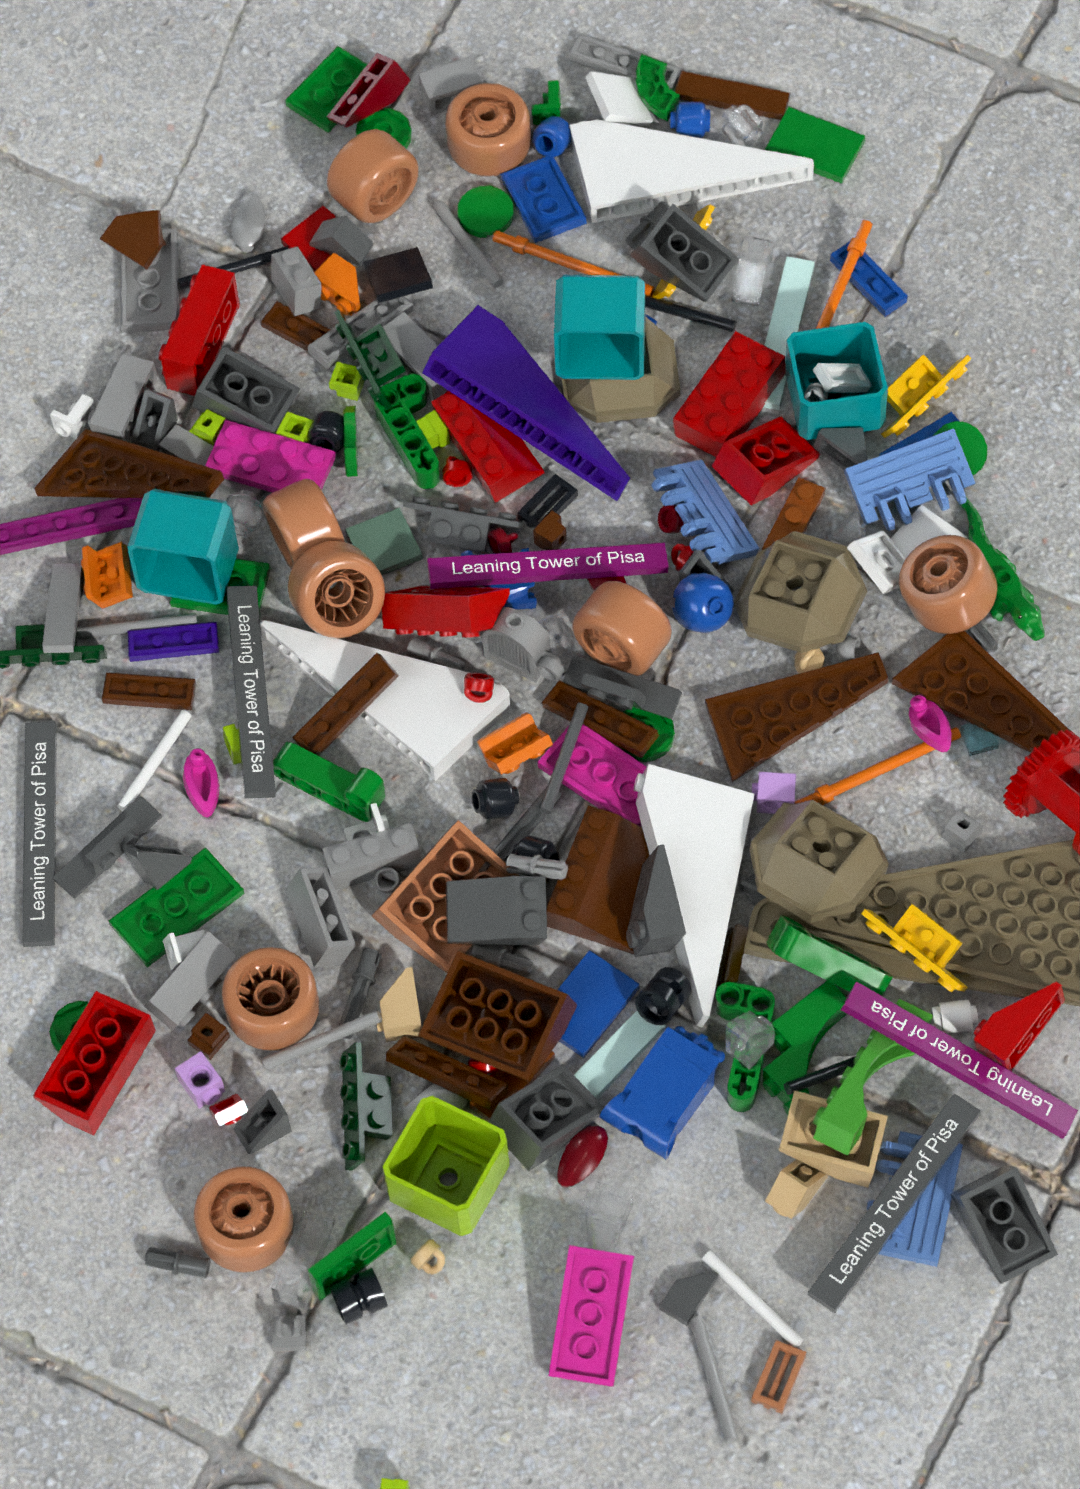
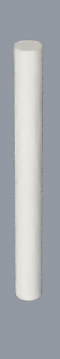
(154, 760)
(752, 1299)

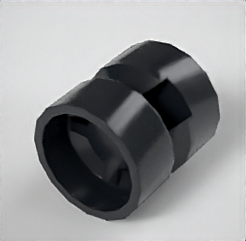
(663, 996)
(358, 1296)

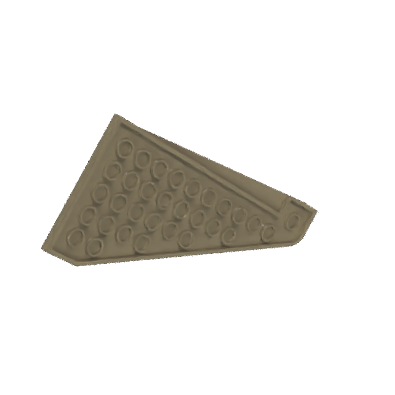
(1007, 908)

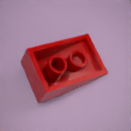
(764, 459)
(1016, 1027)

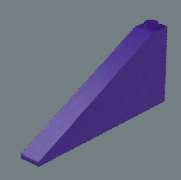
(500, 378)

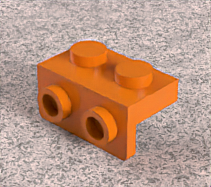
(107, 574)
(514, 744)

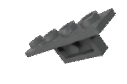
(460, 527)
(622, 687)
(107, 847)

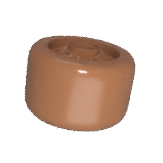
(488, 129)
(372, 176)
(300, 519)
(948, 584)
(348, 605)
(622, 628)
(265, 978)
(247, 1241)

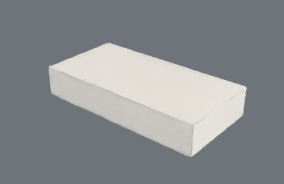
(842, 377)

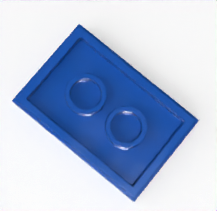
(543, 198)
(600, 997)

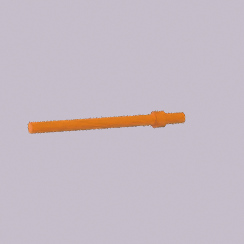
(523, 245)
(856, 249)
(826, 793)

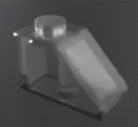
(752, 271)
(749, 1038)

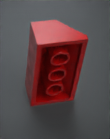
(495, 453)
(443, 610)
(95, 1062)

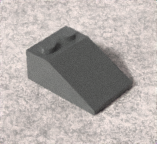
(684, 254)
(245, 392)
(497, 911)
(656, 914)
(545, 1116)
(1004, 1222)

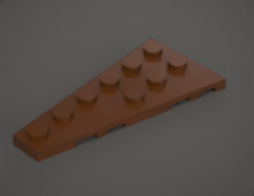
(119, 469)
(979, 690)
(775, 714)

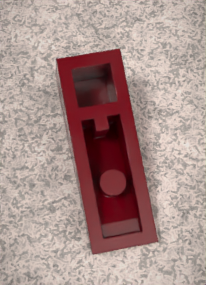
(372, 90)

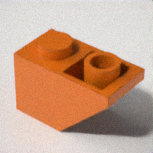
(339, 284)

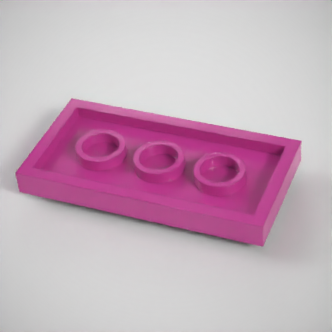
(267, 458)
(598, 773)
(591, 1316)

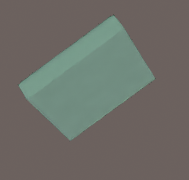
(386, 541)

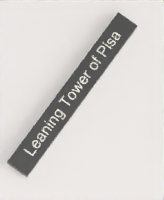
(250, 692)
(39, 834)
(893, 1203)

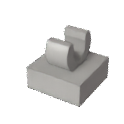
(289, 1333)

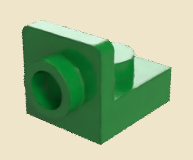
(551, 104)

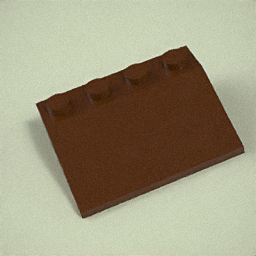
(600, 880)
(497, 1017)

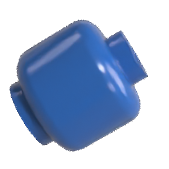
(690, 119)
(552, 136)

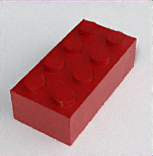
(199, 329)
(729, 394)

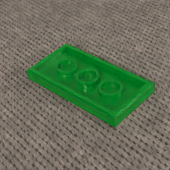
(177, 907)

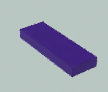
(173, 641)

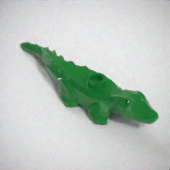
(1011, 594)

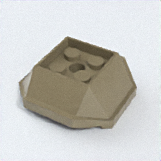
(630, 399)
(807, 616)
(815, 861)

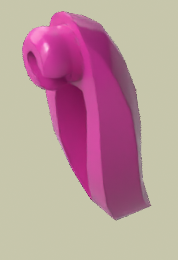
(930, 723)
(201, 782)

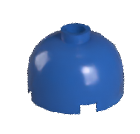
(702, 602)

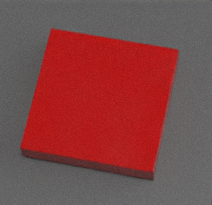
(304, 232)

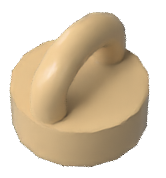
(809, 660)
(425, 1254)

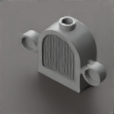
(520, 646)

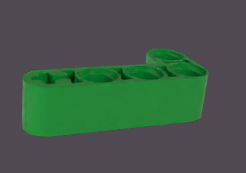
(410, 435)
(329, 782)
(824, 959)
(746, 997)

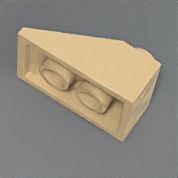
(799, 1142)

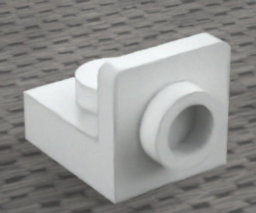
(76, 420)

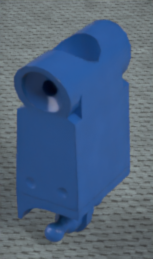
(665, 1089)

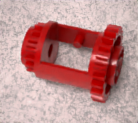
(1049, 781)

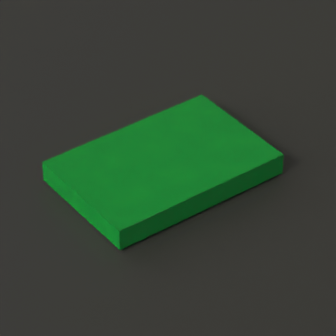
(325, 88)
(826, 143)
(243, 574)
(353, 1255)

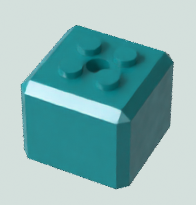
(599, 327)
(836, 344)
(183, 546)

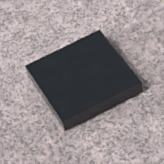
(397, 275)

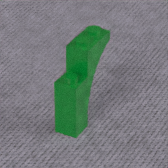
(798, 1035)

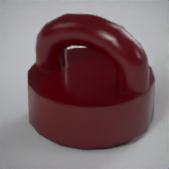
(669, 519)
(500, 541)

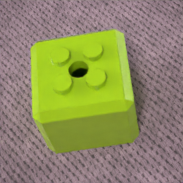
(441, 1142)

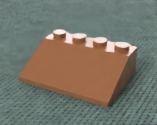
(417, 906)

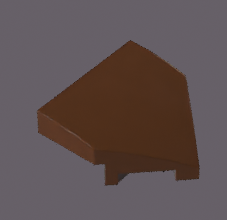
(136, 236)

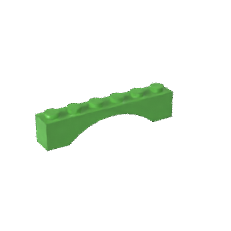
(845, 1115)

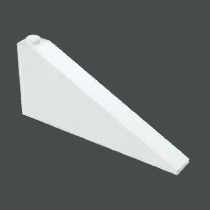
(635, 168)
(417, 713)
(704, 844)

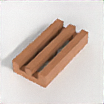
(769, 1401)

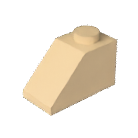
(400, 1009)
(795, 1188)

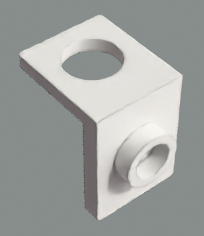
(378, 824)
(179, 946)

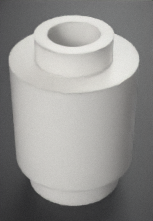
(954, 1016)

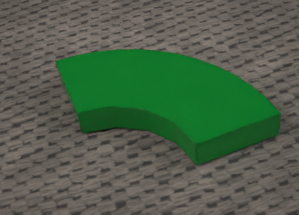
(653, 88)
(350, 441)

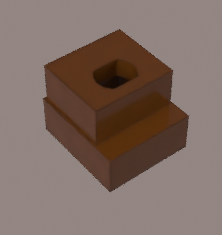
(550, 532)
(208, 1045)

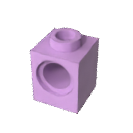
(773, 791)
(195, 1069)

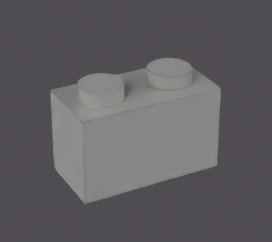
(445, 82)
(296, 281)

